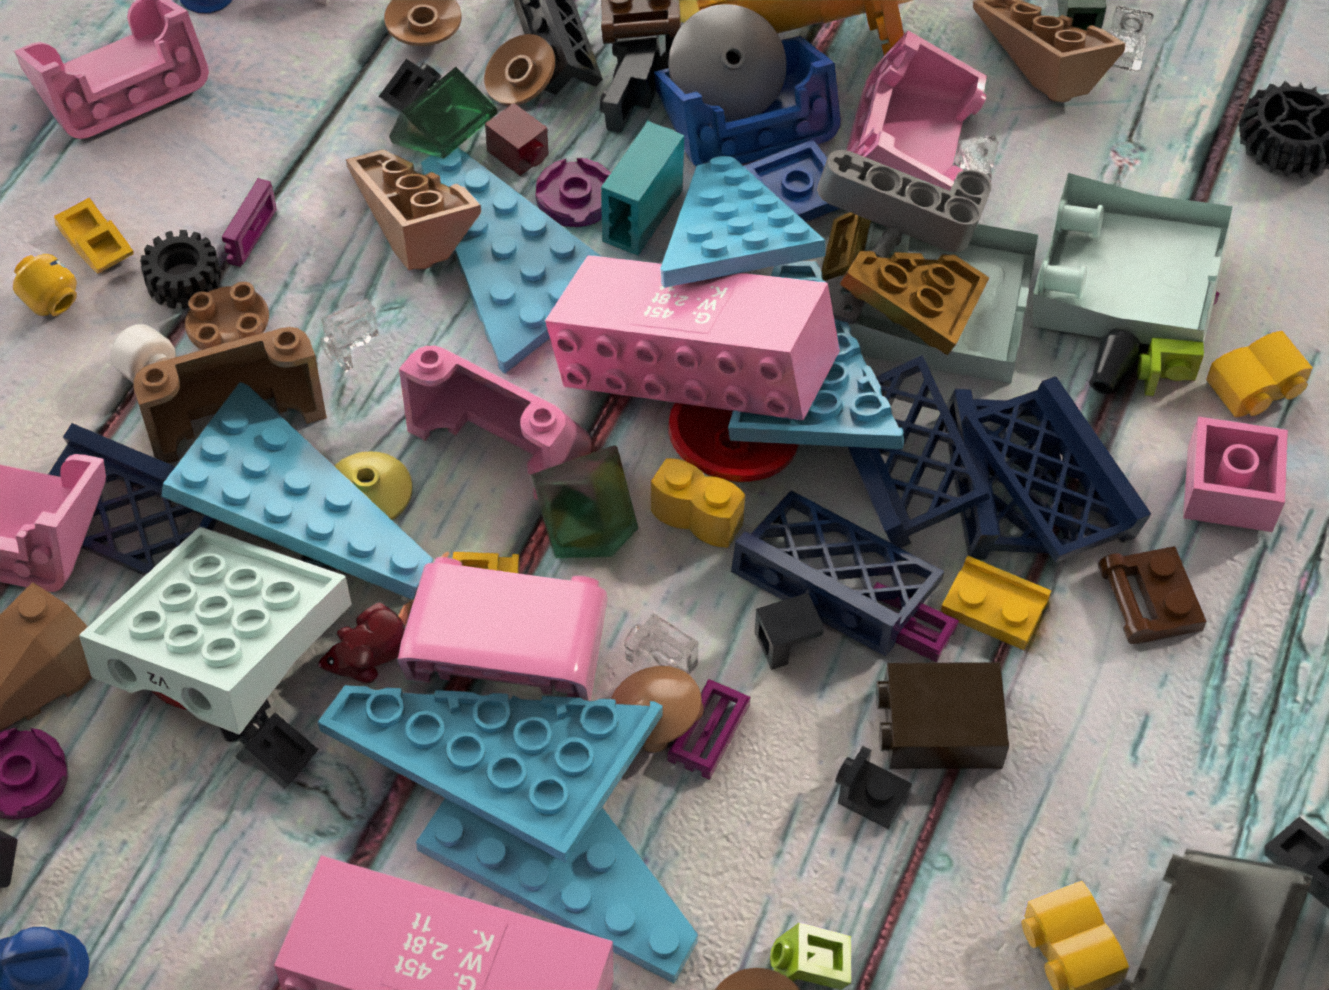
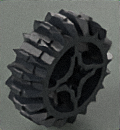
(1291, 137)

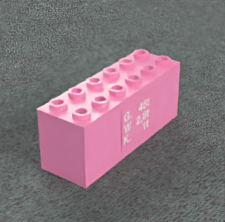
(702, 343)
(399, 935)

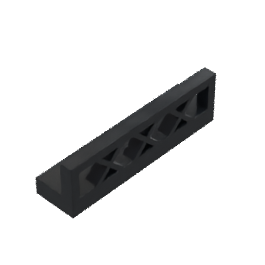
(562, 28)

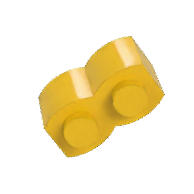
(1259, 374)
(695, 502)
(1074, 940)

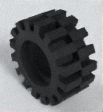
(174, 252)

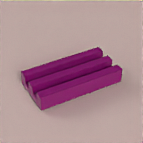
(249, 222)
(920, 637)
(693, 760)

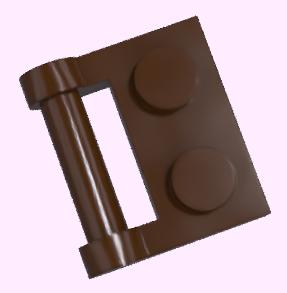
(639, 18)
(1164, 590)

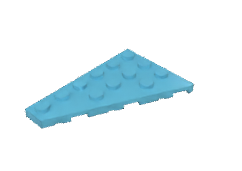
(733, 227)
(510, 258)
(845, 410)
(275, 485)
(514, 762)
(597, 891)

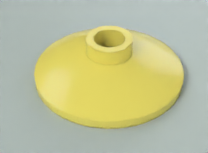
(390, 480)

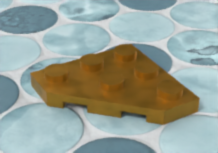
(919, 293)

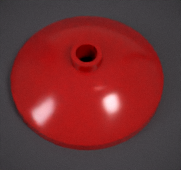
(704, 441)

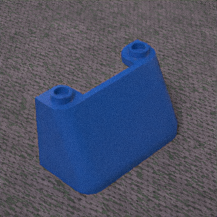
(801, 112)

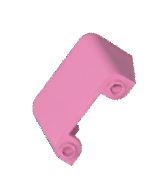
(122, 78)
(916, 110)
(449, 391)
(46, 520)
(504, 628)

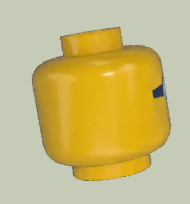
(44, 284)

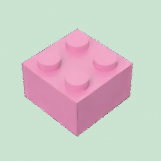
(1235, 474)

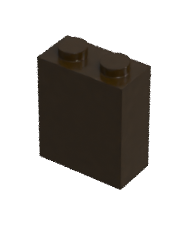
(943, 715)

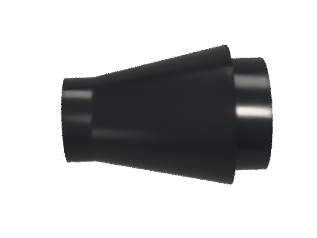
(1114, 358)

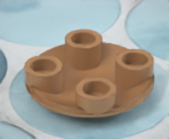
(225, 315)
(672, 690)

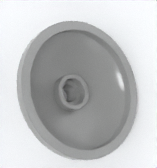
(701, 65)

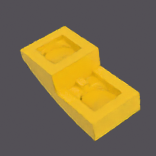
(93, 236)

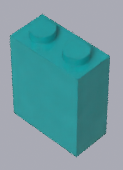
(642, 188)

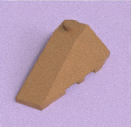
(1049, 49)
(413, 209)
(38, 654)

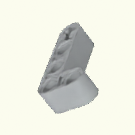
(904, 201)

